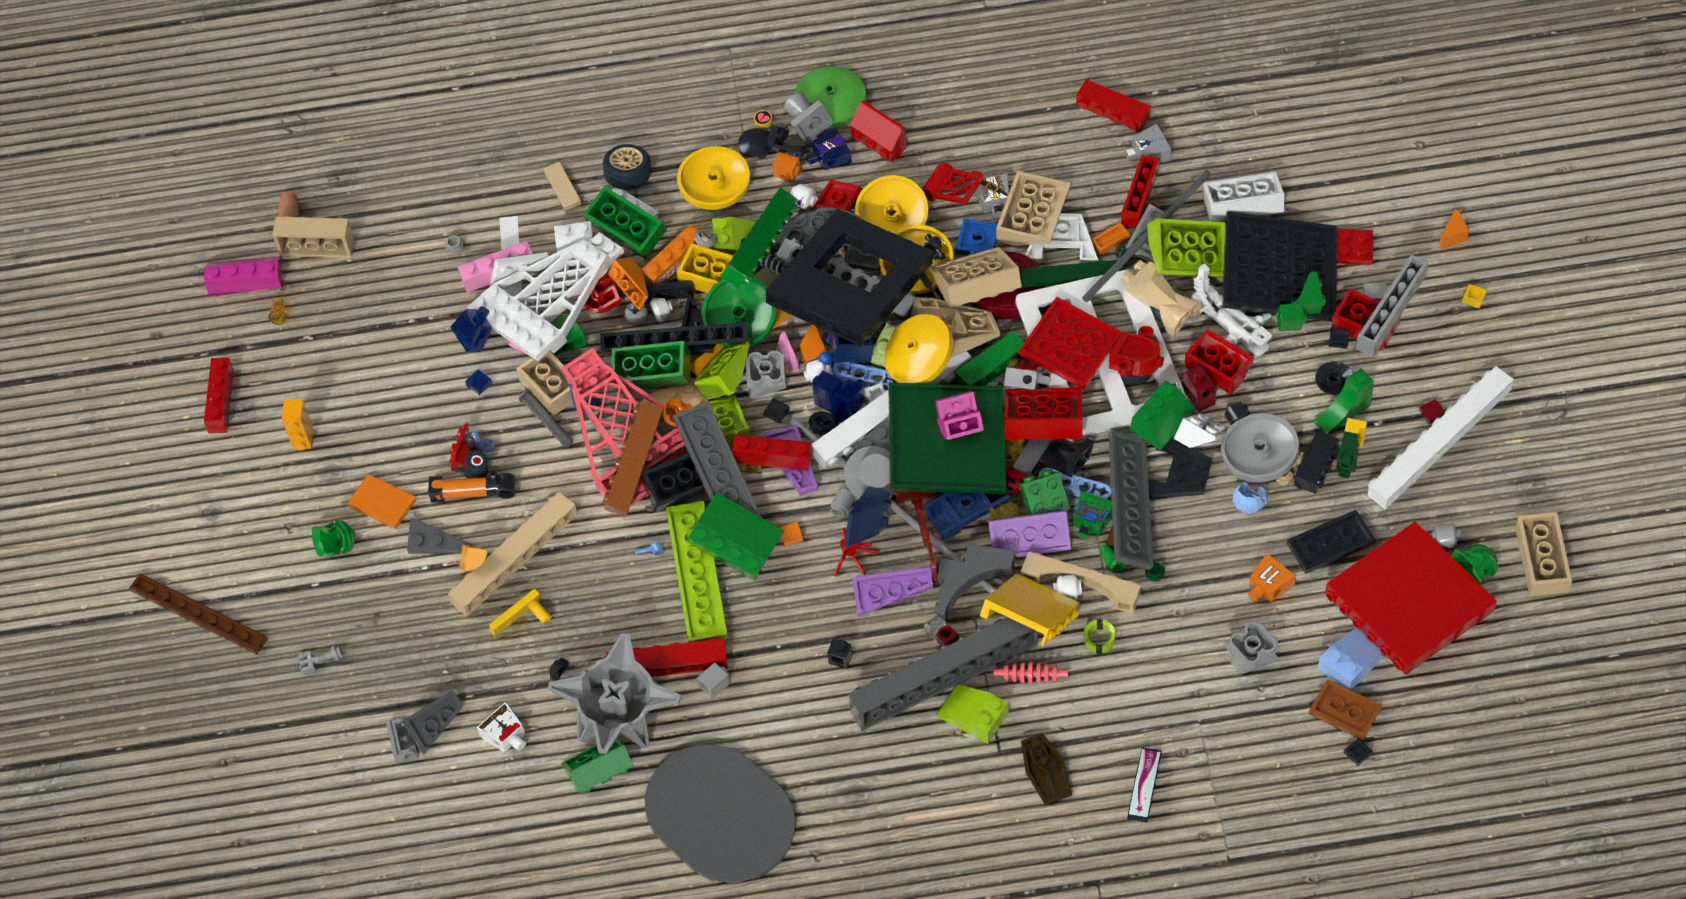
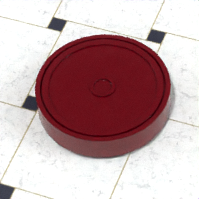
(1004, 305)

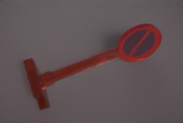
(916, 499)

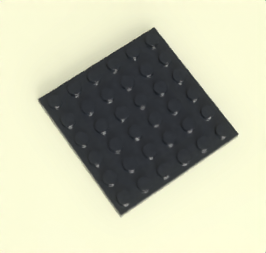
(1271, 261)

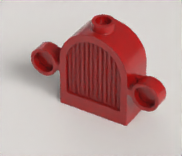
(1136, 353)

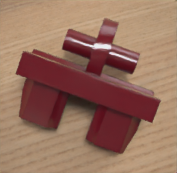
(1015, 477)

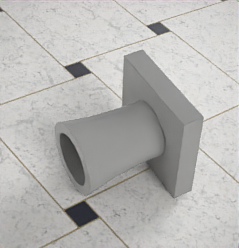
(809, 119)

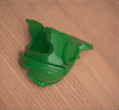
(333, 538)
(1477, 561)

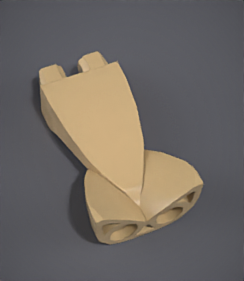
(1156, 292)

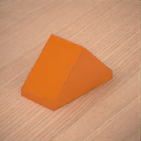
(1454, 232)

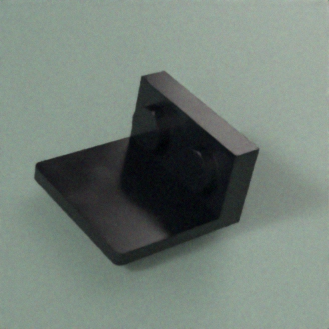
(777, 136)
(1066, 458)

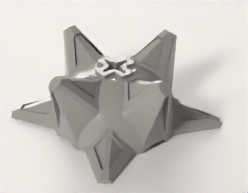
(614, 697)

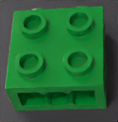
(1044, 493)

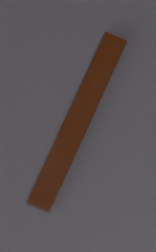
(198, 614)

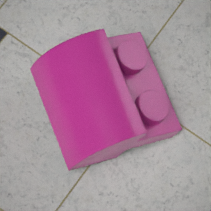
(958, 415)

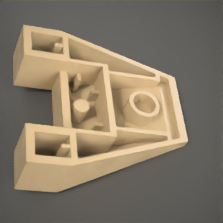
(968, 324)

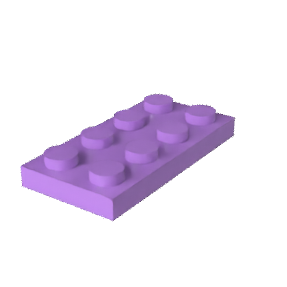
(1031, 533)

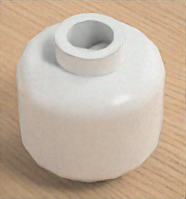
(814, 368)

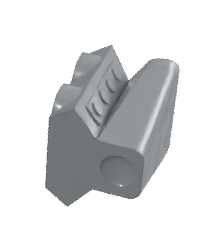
(765, 373)
(1252, 648)

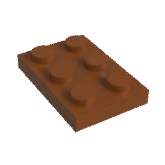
(1345, 709)

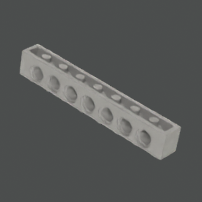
(791, 248)

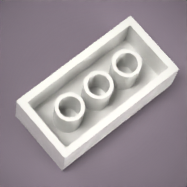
(1246, 195)

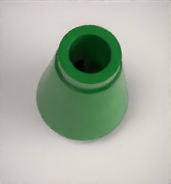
(1108, 556)

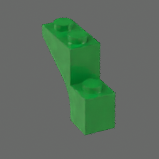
(1293, 315)

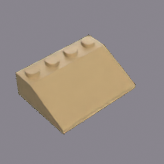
(1031, 210)
(976, 277)

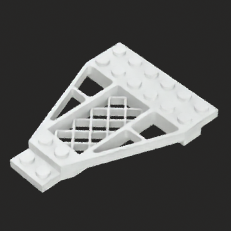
(524, 323)

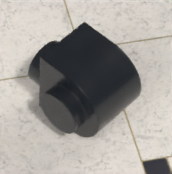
(1235, 412)

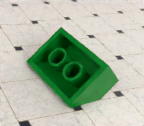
(1161, 415)
(594, 768)

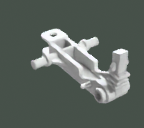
(1240, 327)

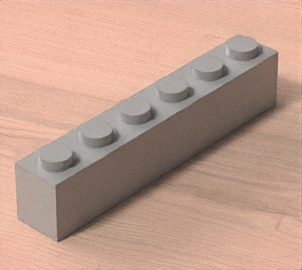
(1392, 305)

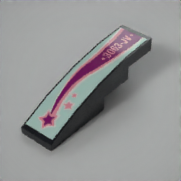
(1144, 785)

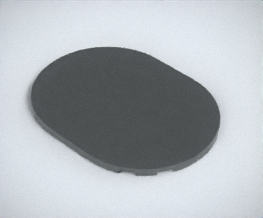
(719, 813)

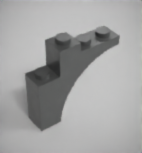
(976, 566)

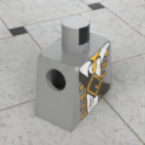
(993, 194)

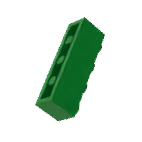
(990, 363)

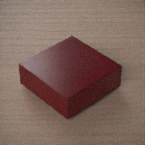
(1432, 411)

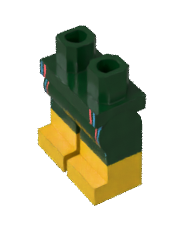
(1348, 453)

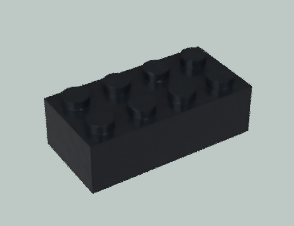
(672, 483)

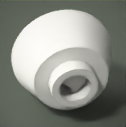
(661, 308)

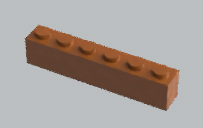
(633, 458)

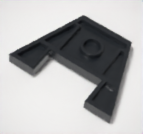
(1187, 472)

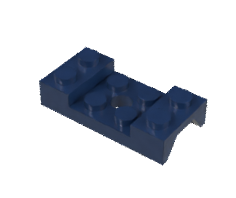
(950, 515)

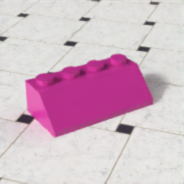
(243, 275)

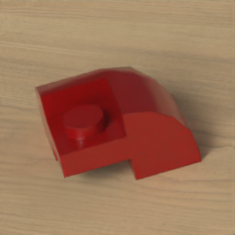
(604, 296)

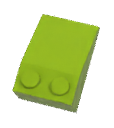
(730, 232)
(723, 372)
(729, 418)
(974, 712)

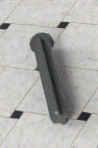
(527, 397)

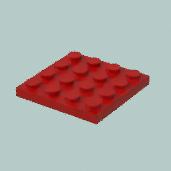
(1070, 343)

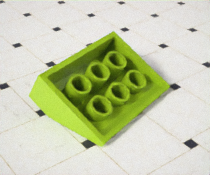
(1185, 245)

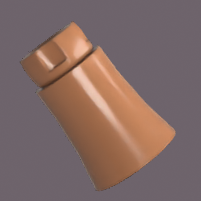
(288, 205)

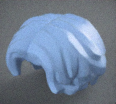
(1249, 500)

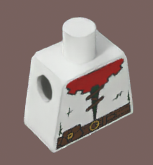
(503, 729)

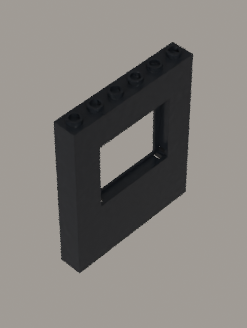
(839, 305)

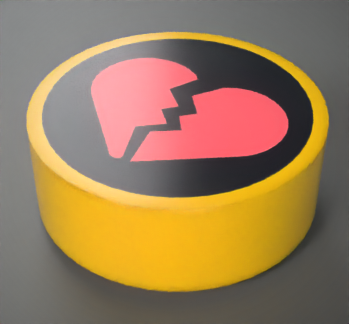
(763, 119)

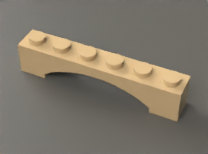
(1121, 592)

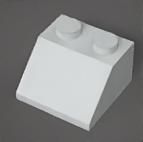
(572, 233)

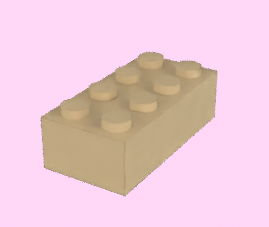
(313, 237)
(1543, 554)

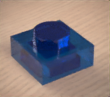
(478, 382)

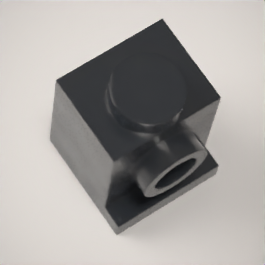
(842, 650)

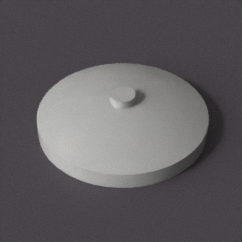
(1260, 447)

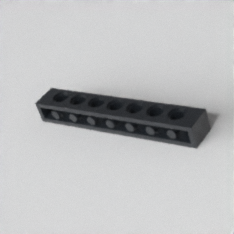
(690, 335)

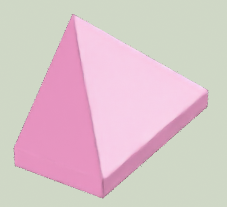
(790, 359)

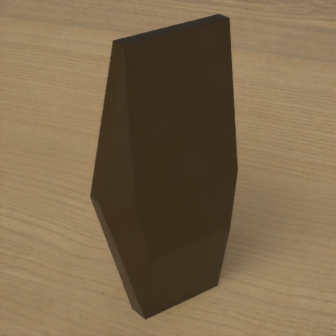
(1045, 769)

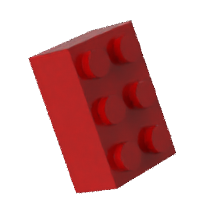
(1355, 312)

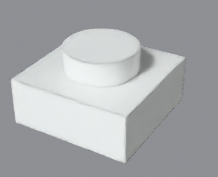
(873, 392)

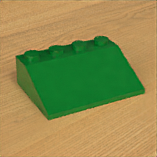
(735, 536)

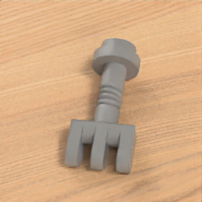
(308, 661)

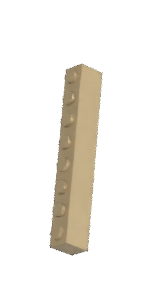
(512, 553)

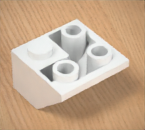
(1198, 430)

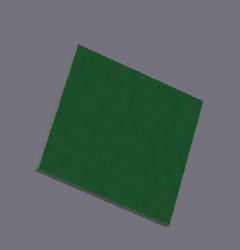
(927, 461)

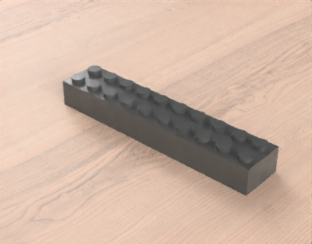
(940, 671)

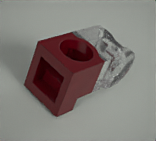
(941, 631)

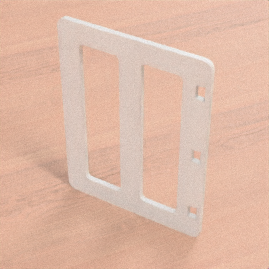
(1140, 315)

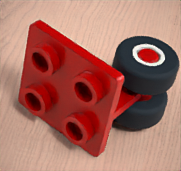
(474, 462)

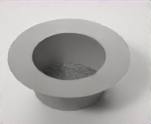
(868, 468)

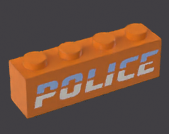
(668, 261)

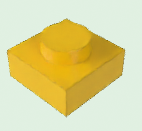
(1474, 296)

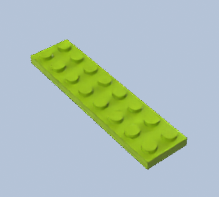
(695, 576)

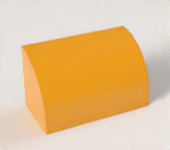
(472, 557)

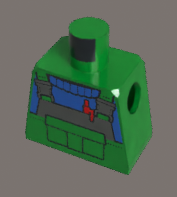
(1092, 514)

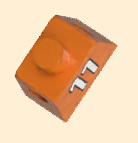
(1270, 580)

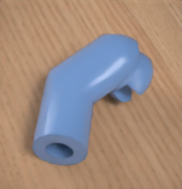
(481, 444)

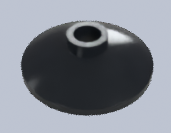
(1332, 371)

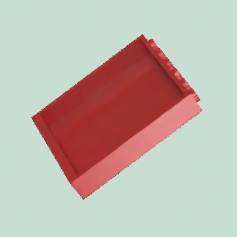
(1410, 598)

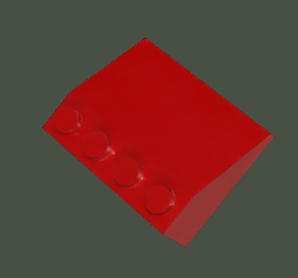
(1043, 413)

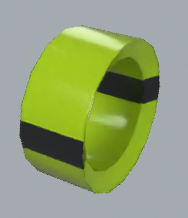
(1103, 625)

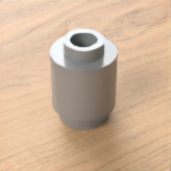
(842, 503)

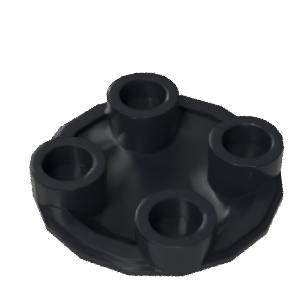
(754, 143)

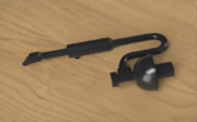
(934, 244)

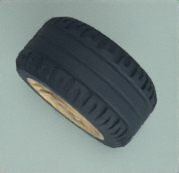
(627, 166)

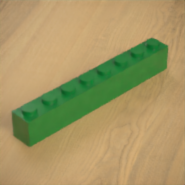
(760, 239)

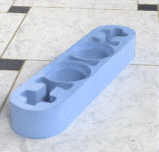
(869, 373)
(1077, 481)

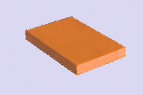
(381, 501)

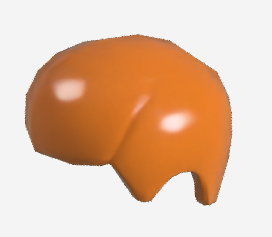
(673, 407)

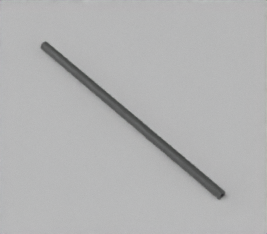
(1144, 238)

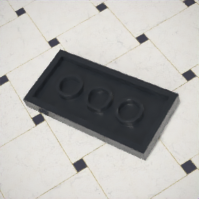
(1330, 541)

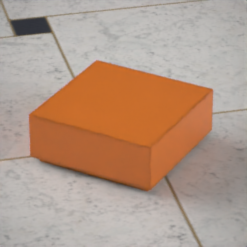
(791, 534)

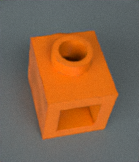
(786, 167)

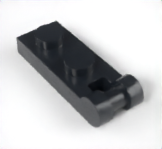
(669, 290)

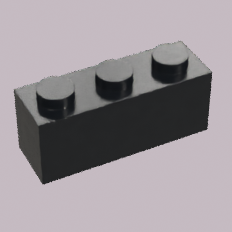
(1317, 462)

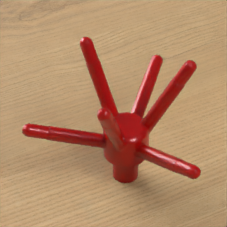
(850, 551)

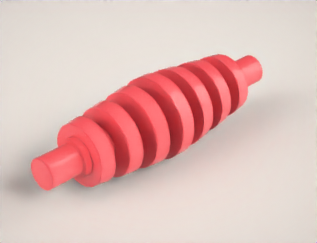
(1030, 673)

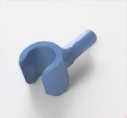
(655, 547)

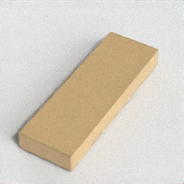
(562, 186)

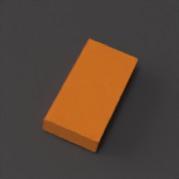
(1110, 238)

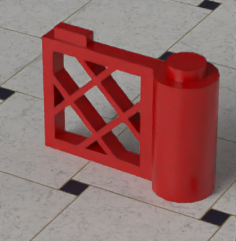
(942, 179)

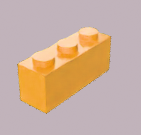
(297, 424)

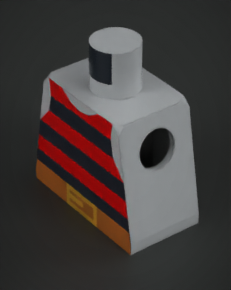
(1025, 374)

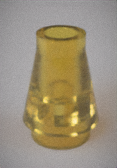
(277, 312)

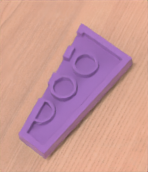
(802, 480)
(887, 588)

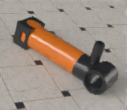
(496, 485)

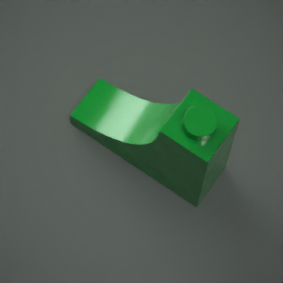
(1351, 401)

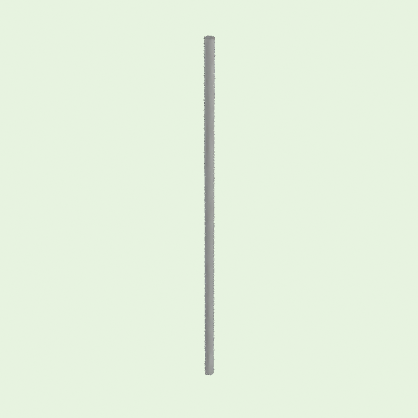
(897, 509)

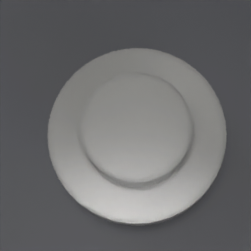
(454, 244)

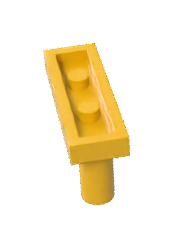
(527, 603)

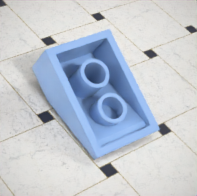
(1350, 659)

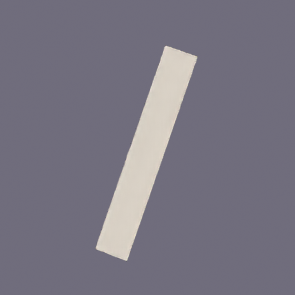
(510, 237)

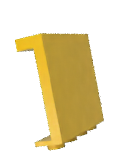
(1032, 606)

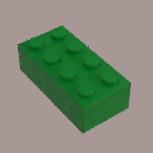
(624, 222)
(653, 364)

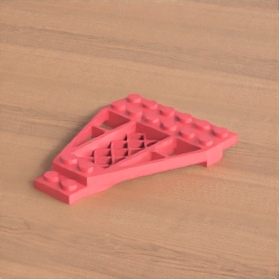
(588, 377)

